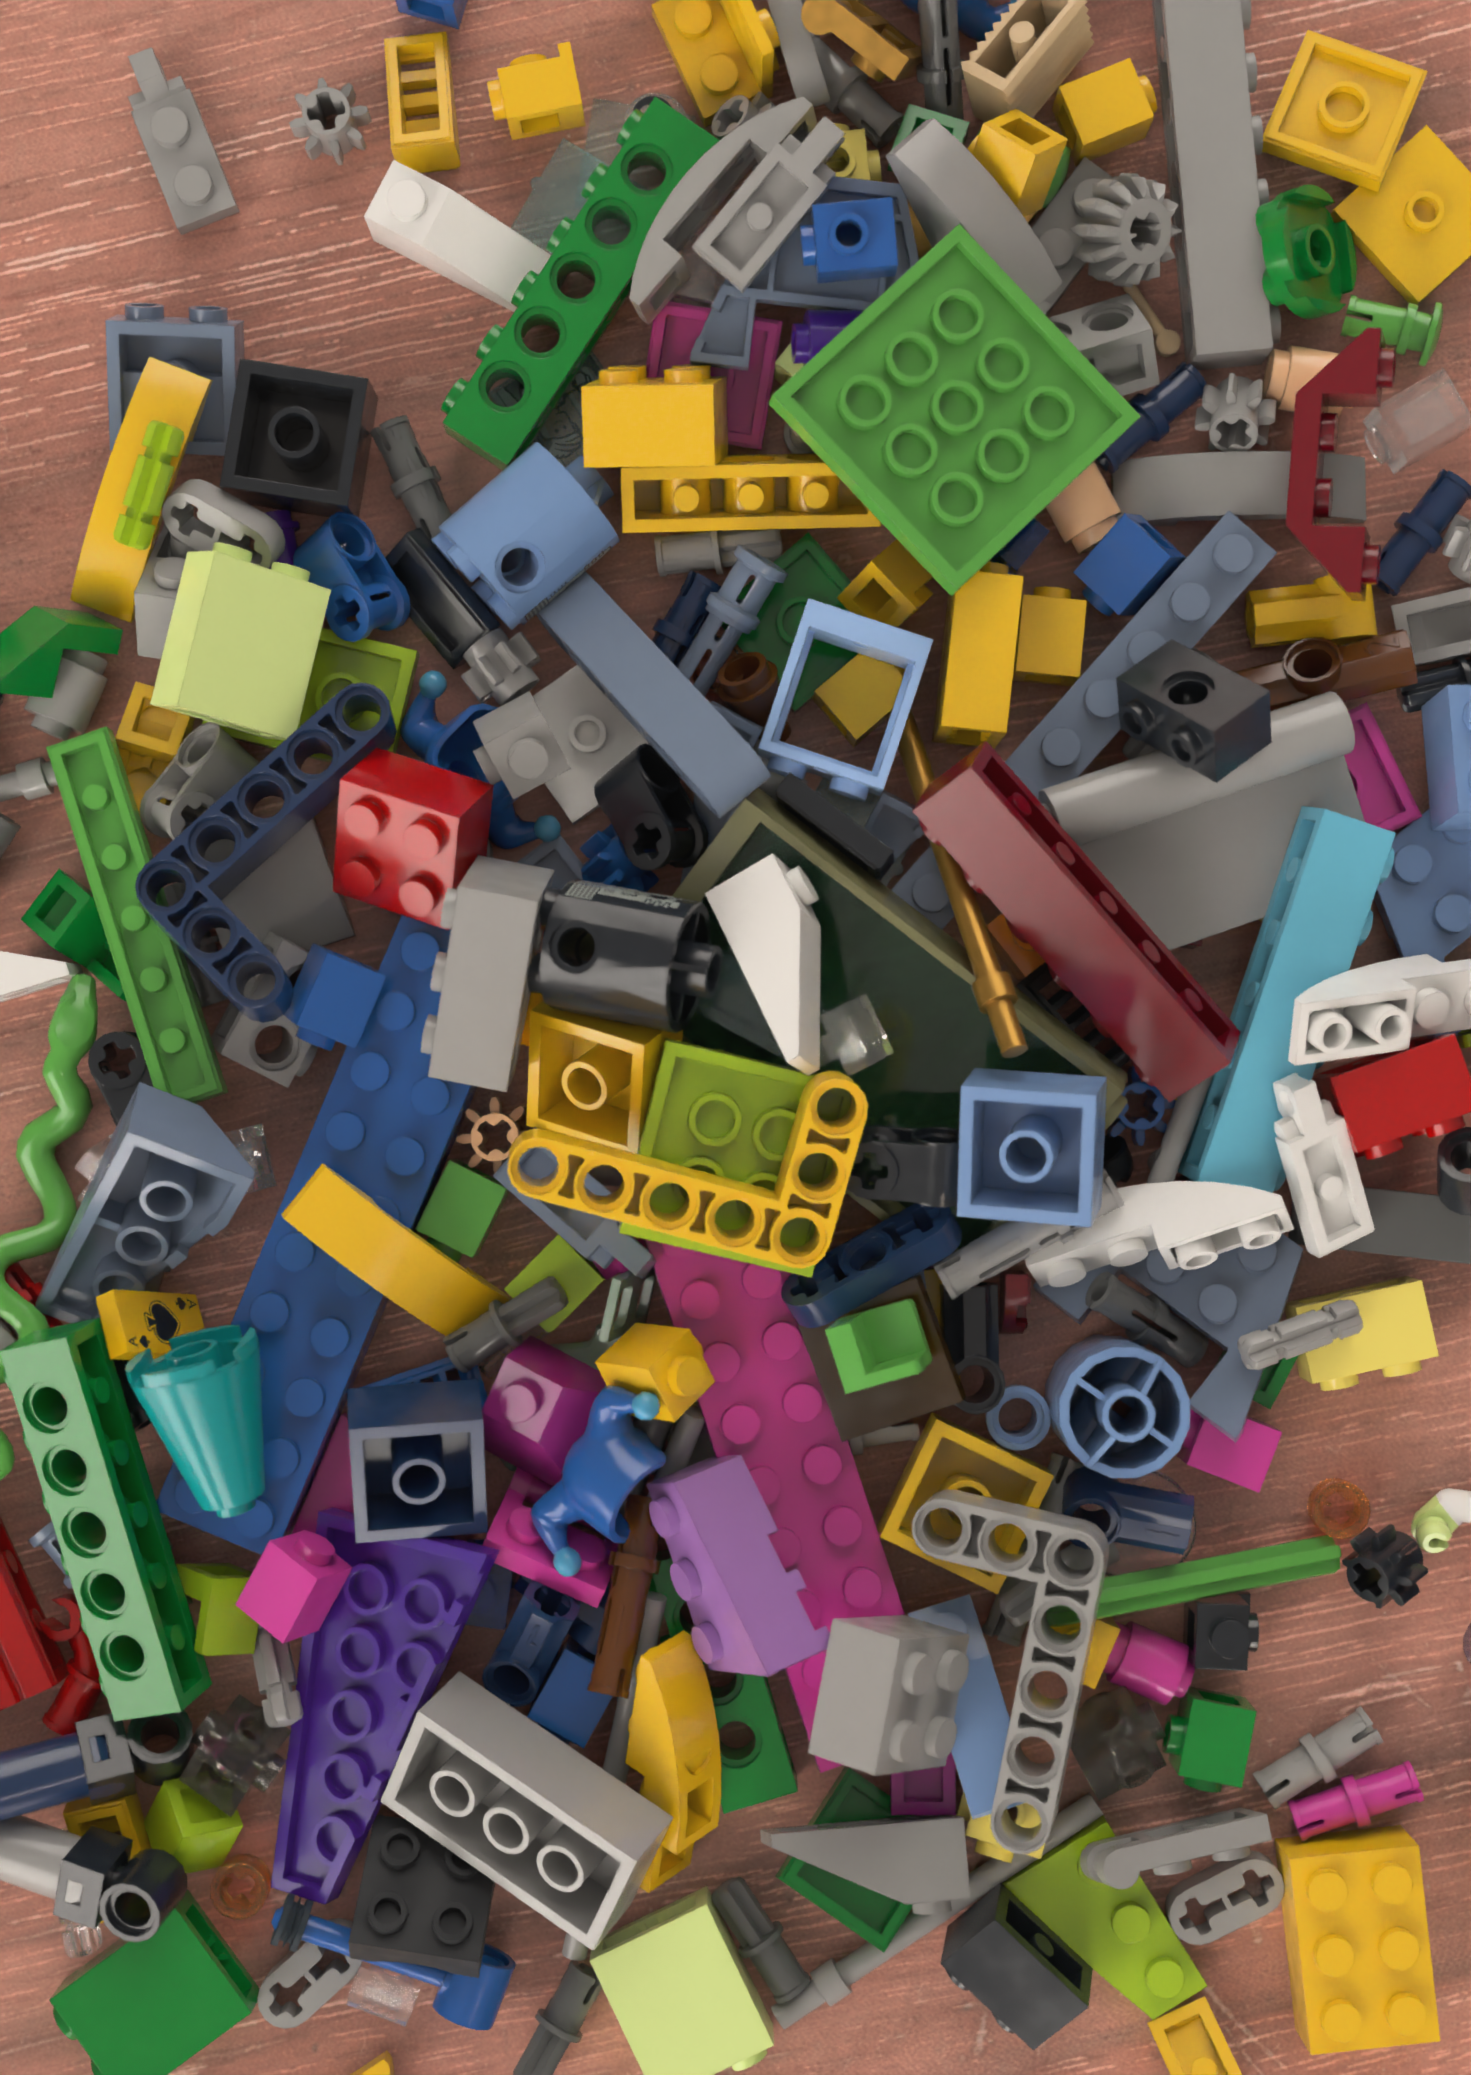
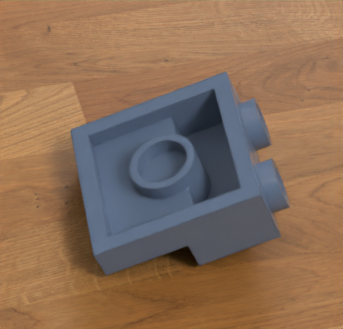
(201, 344)

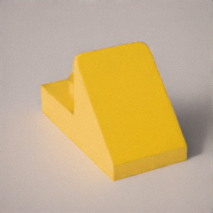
(1193, 2041)

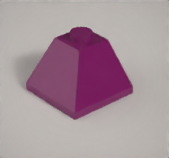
(539, 1408)

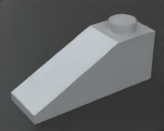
(904, 1858)

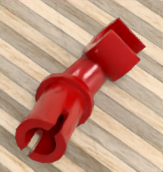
(82, 1684)

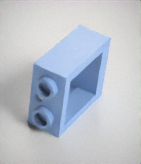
(863, 637)

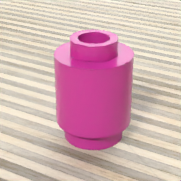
(1149, 1663)

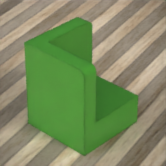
(879, 1345)

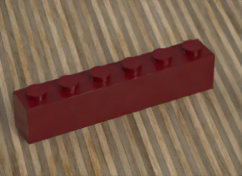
(1077, 923)

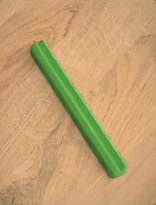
(1209, 1577)

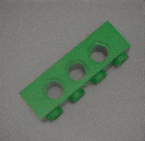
(764, 1765)

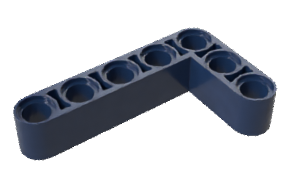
(255, 842)

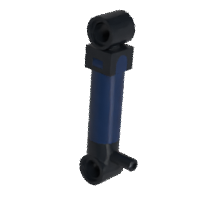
(92, 1763)

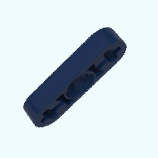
(923, 1237)

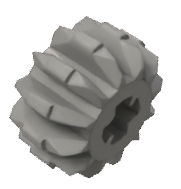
(1126, 229)

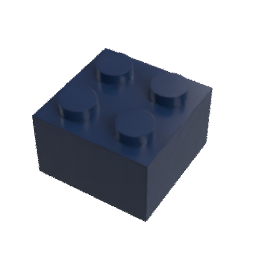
(417, 1460)

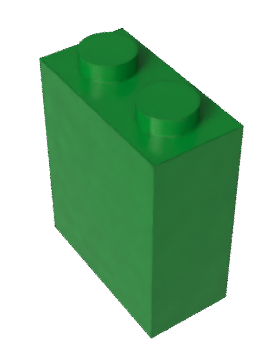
(157, 1998)

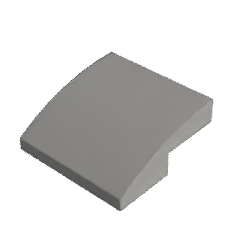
(288, 893)

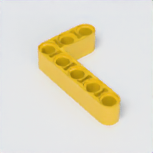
(708, 1191)

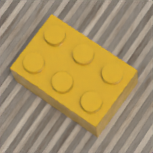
(1357, 1940)

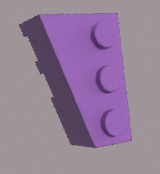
(729, 1570)

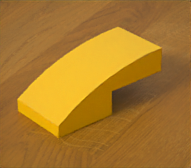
(149, 739)

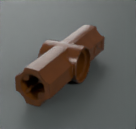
(1348, 669)

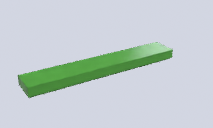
(146, 959)

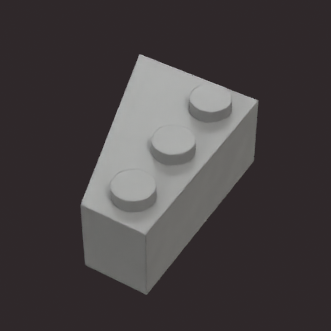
(485, 972)

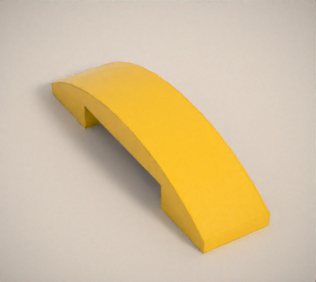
(106, 568)
(388, 1254)

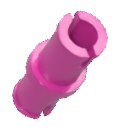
(1355, 1800)

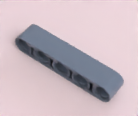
(654, 695)

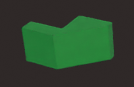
(35, 644)
(71, 924)

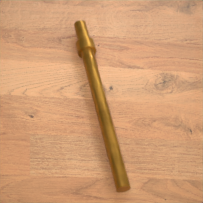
(992, 986)

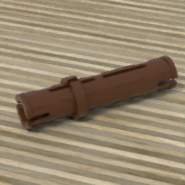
(626, 1601)

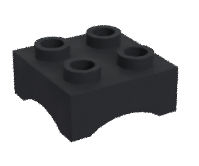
(419, 1902)

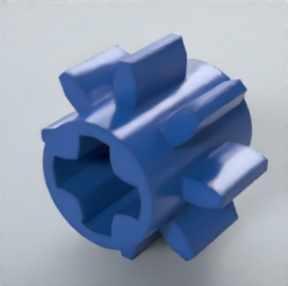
(610, 863)
(1154, 1104)

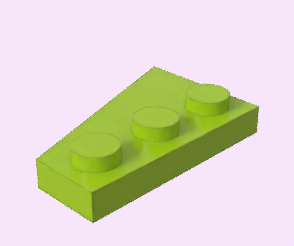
(1108, 1927)

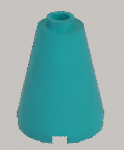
(208, 1413)

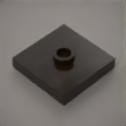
(898, 1399)

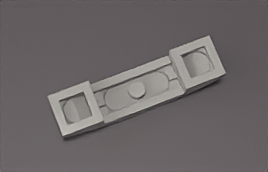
(659, 266)
(1244, 482)

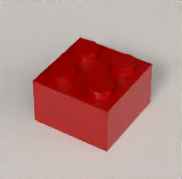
(407, 833)
(1400, 1094)

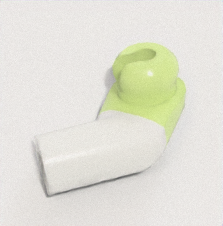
(1440, 1518)

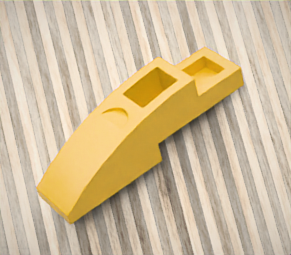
(676, 1750)

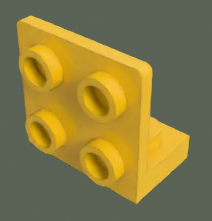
(719, 49)

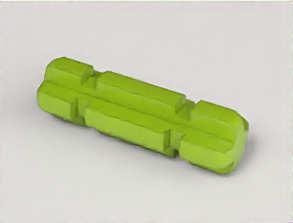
(148, 485)

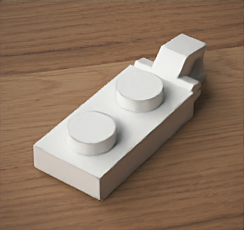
(1319, 1168)

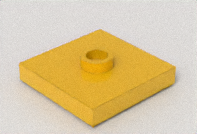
(1343, 110)
(1418, 219)

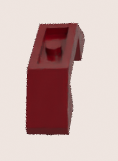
(1348, 380)

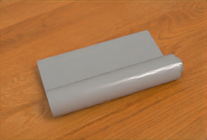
(1204, 851)

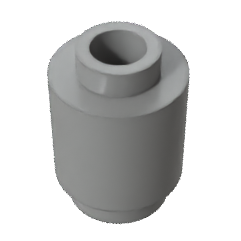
(74, 698)

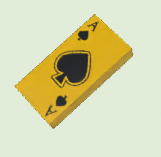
(145, 1320)

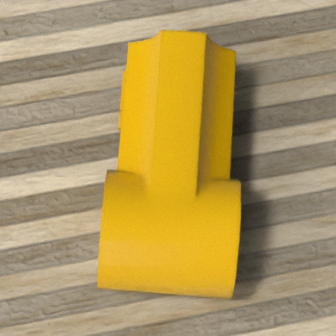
(1308, 611)

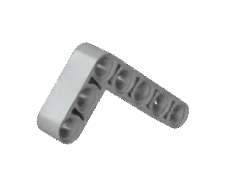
(1044, 1647)

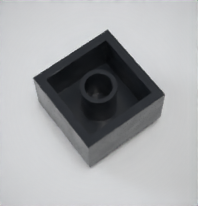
(299, 439)

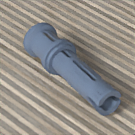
(737, 613)

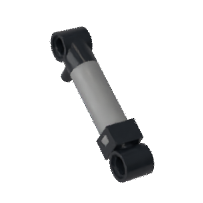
(93, 1876)

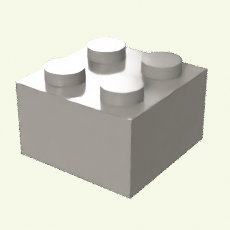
(889, 1694)

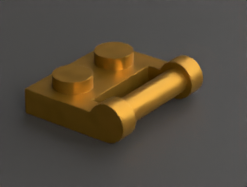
(878, 44)

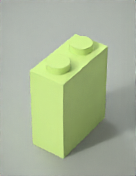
(241, 642)
(683, 1991)

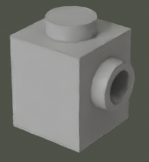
(518, 746)

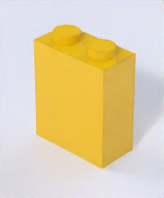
(978, 658)

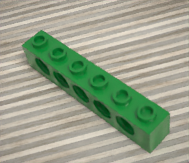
(500, 433)
(106, 1519)

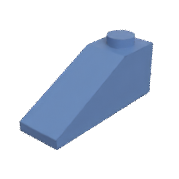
(980, 1708)

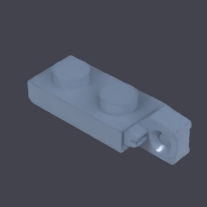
(589, 1234)

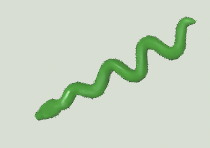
(70, 1038)

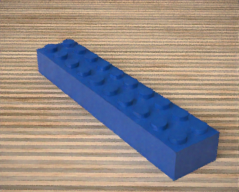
(314, 1318)

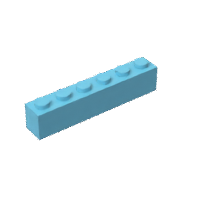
(1306, 937)

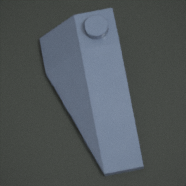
(151, 1199)

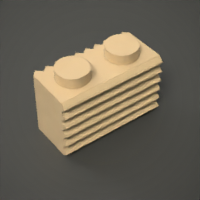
(1026, 56)

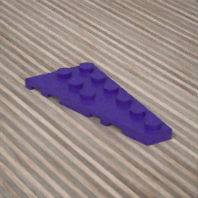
(362, 1691)

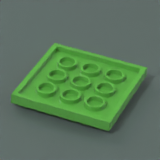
(954, 409)

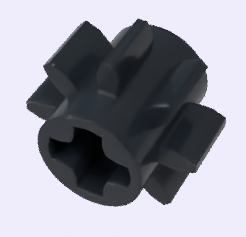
(1385, 1566)

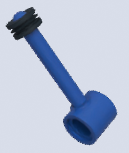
(459, 1998)

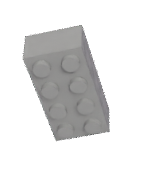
(525, 1809)

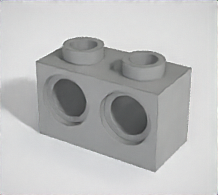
(1114, 341)
(237, 1033)

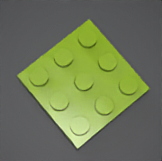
(732, 1122)

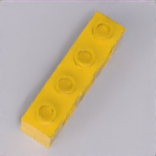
(740, 495)

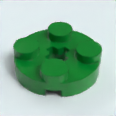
(1305, 253)

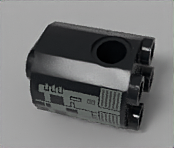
(625, 955)

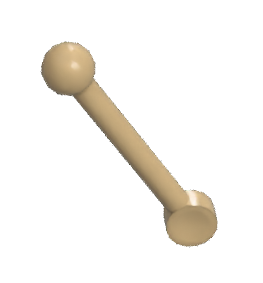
(1166, 341)

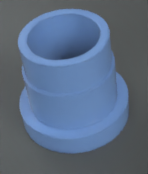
(1029, 1435)

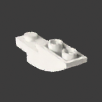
(1380, 1008)
(1180, 1218)

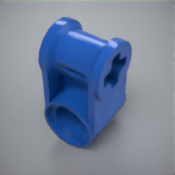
(349, 562)

